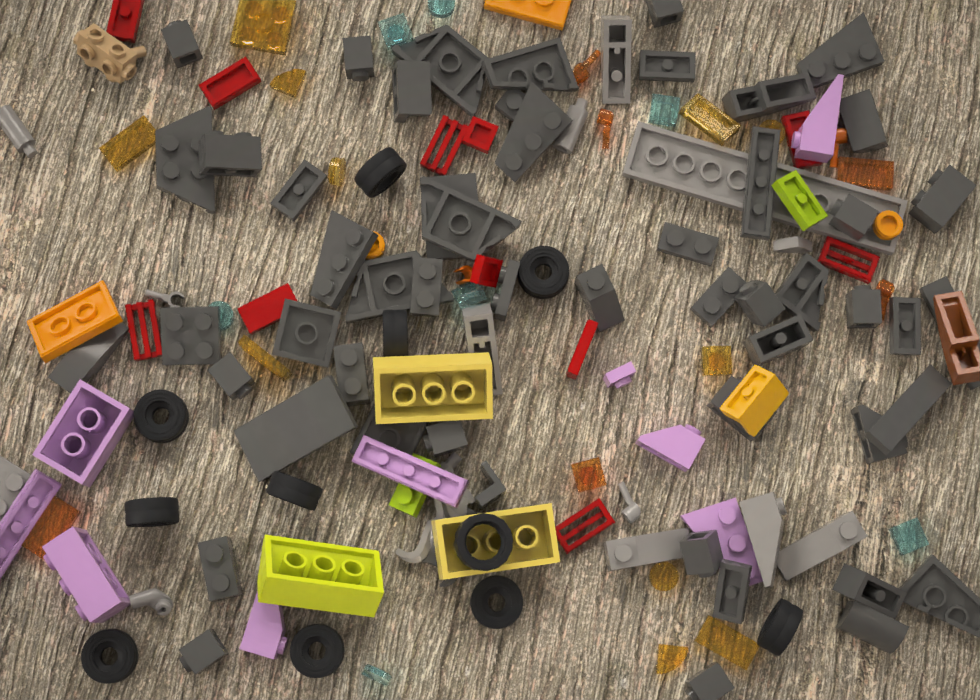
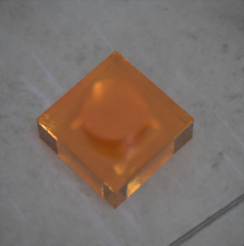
(588, 475)

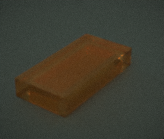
(866, 173)
(54, 521)

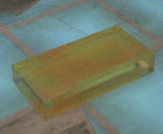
(709, 119)
(129, 143)
(264, 358)
(726, 642)

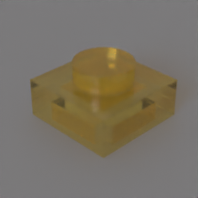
(716, 361)

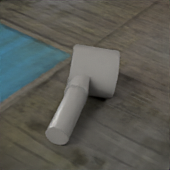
(164, 297)
(632, 511)

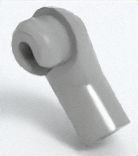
(154, 598)

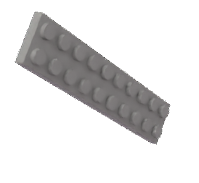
(720, 178)

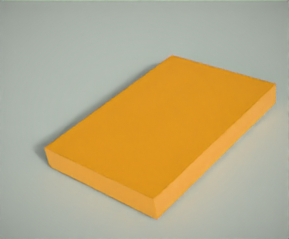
(543, 12)
(74, 321)

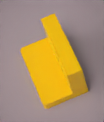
(755, 399)

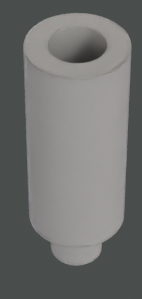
(16, 131)
(567, 139)

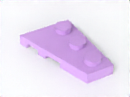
(731, 530)

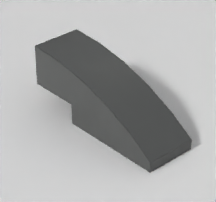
(768, 97)
(87, 358)

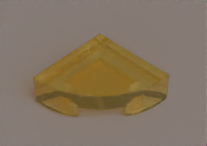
(289, 82)
(669, 657)

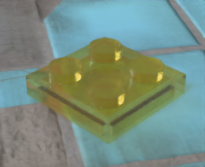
(263, 25)

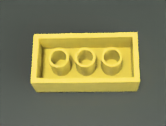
(433, 388)
(532, 541)

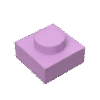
(620, 376)

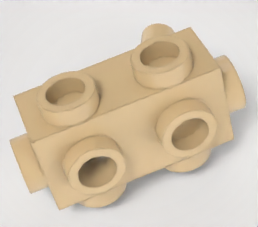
(107, 53)

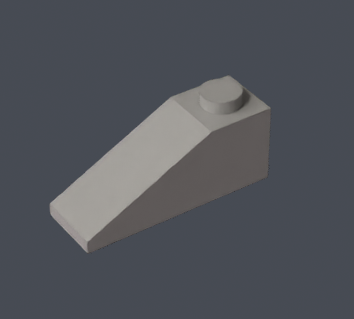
(616, 58)
(481, 337)
(765, 529)
(820, 545)
(644, 549)

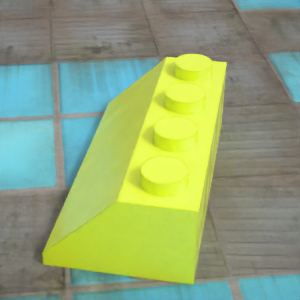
(319, 576)

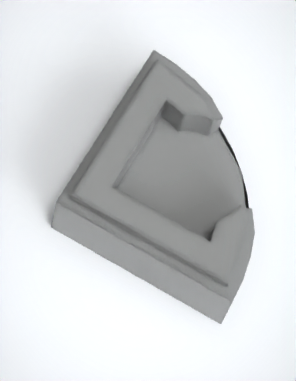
(792, 245)

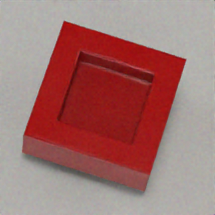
(480, 135)
(486, 271)

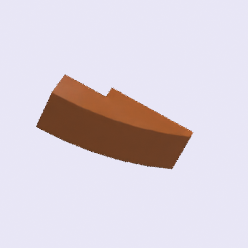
(958, 337)

